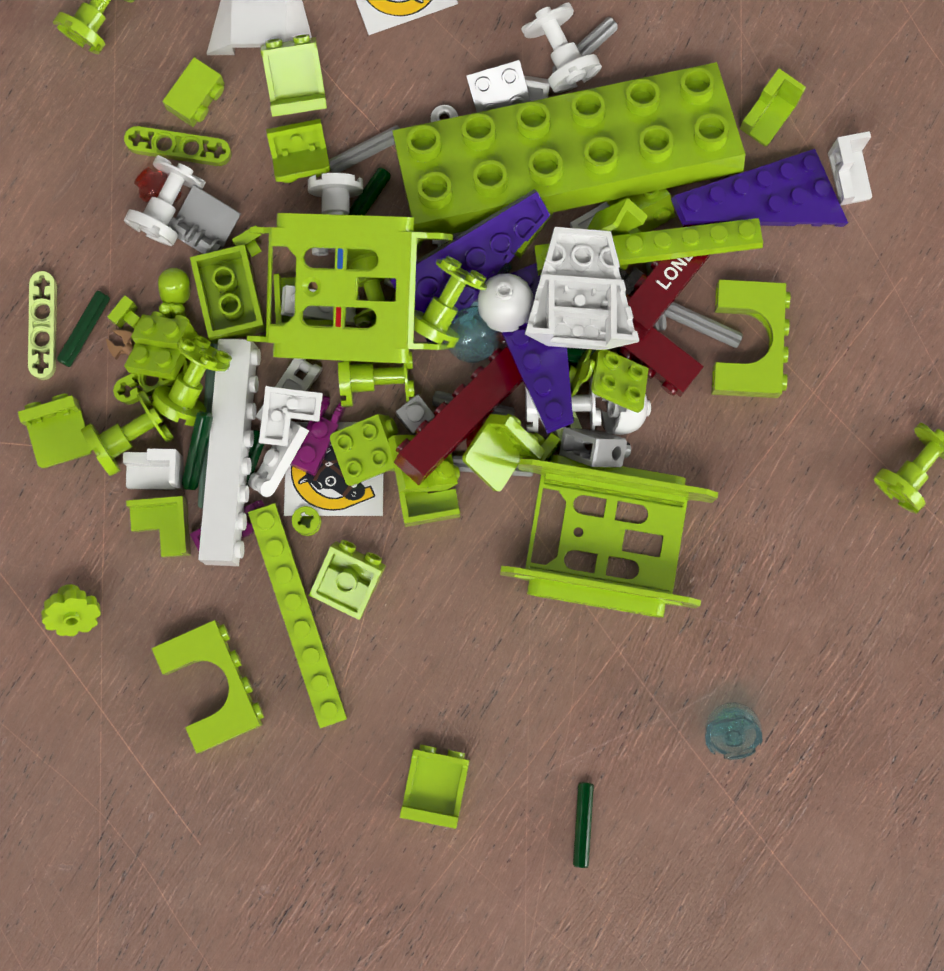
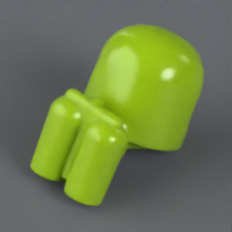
(173, 291)

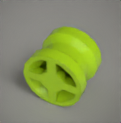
(308, 526)

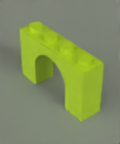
(767, 304)
(239, 712)

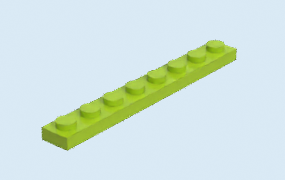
(679, 242)
(297, 615)

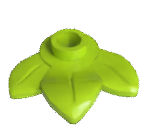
(581, 372)

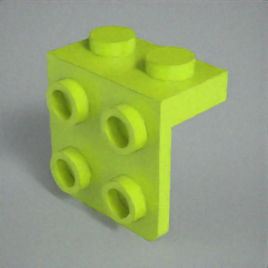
(298, 151)
(655, 204)
(619, 380)
(55, 430)
(364, 448)
(499, 448)

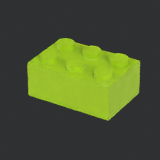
(228, 294)

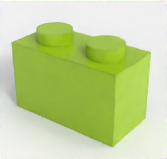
(194, 92)

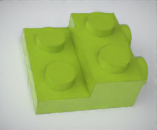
(156, 345)
(440, 479)
(347, 578)

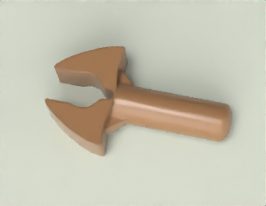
(116, 351)

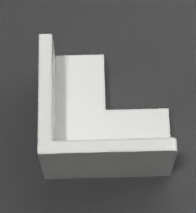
(850, 169)
(280, 407)
(154, 469)

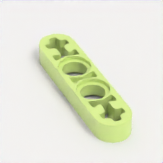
(42, 325)

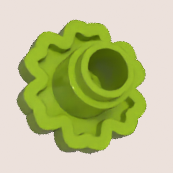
(70, 611)

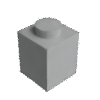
(414, 413)

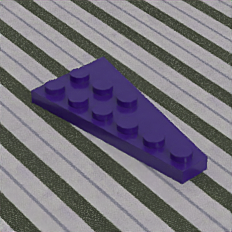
(776, 193)
(480, 248)
(542, 368)

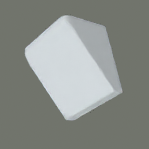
(537, 87)

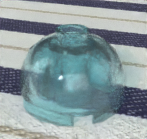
(476, 338)
(733, 731)

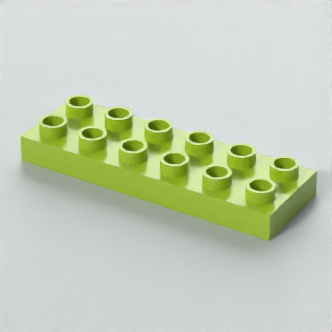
(570, 149)

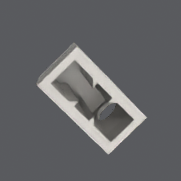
(606, 451)

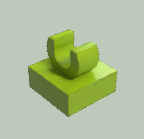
(249, 241)
(124, 313)
(550, 445)

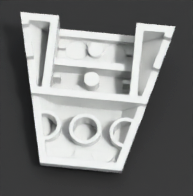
(254, 22)
(581, 294)

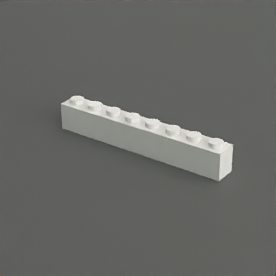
(228, 455)

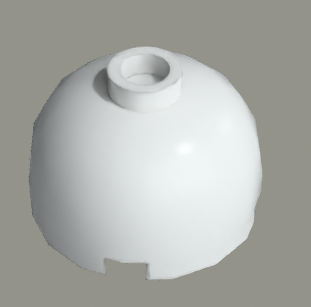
(505, 302)
(622, 420)

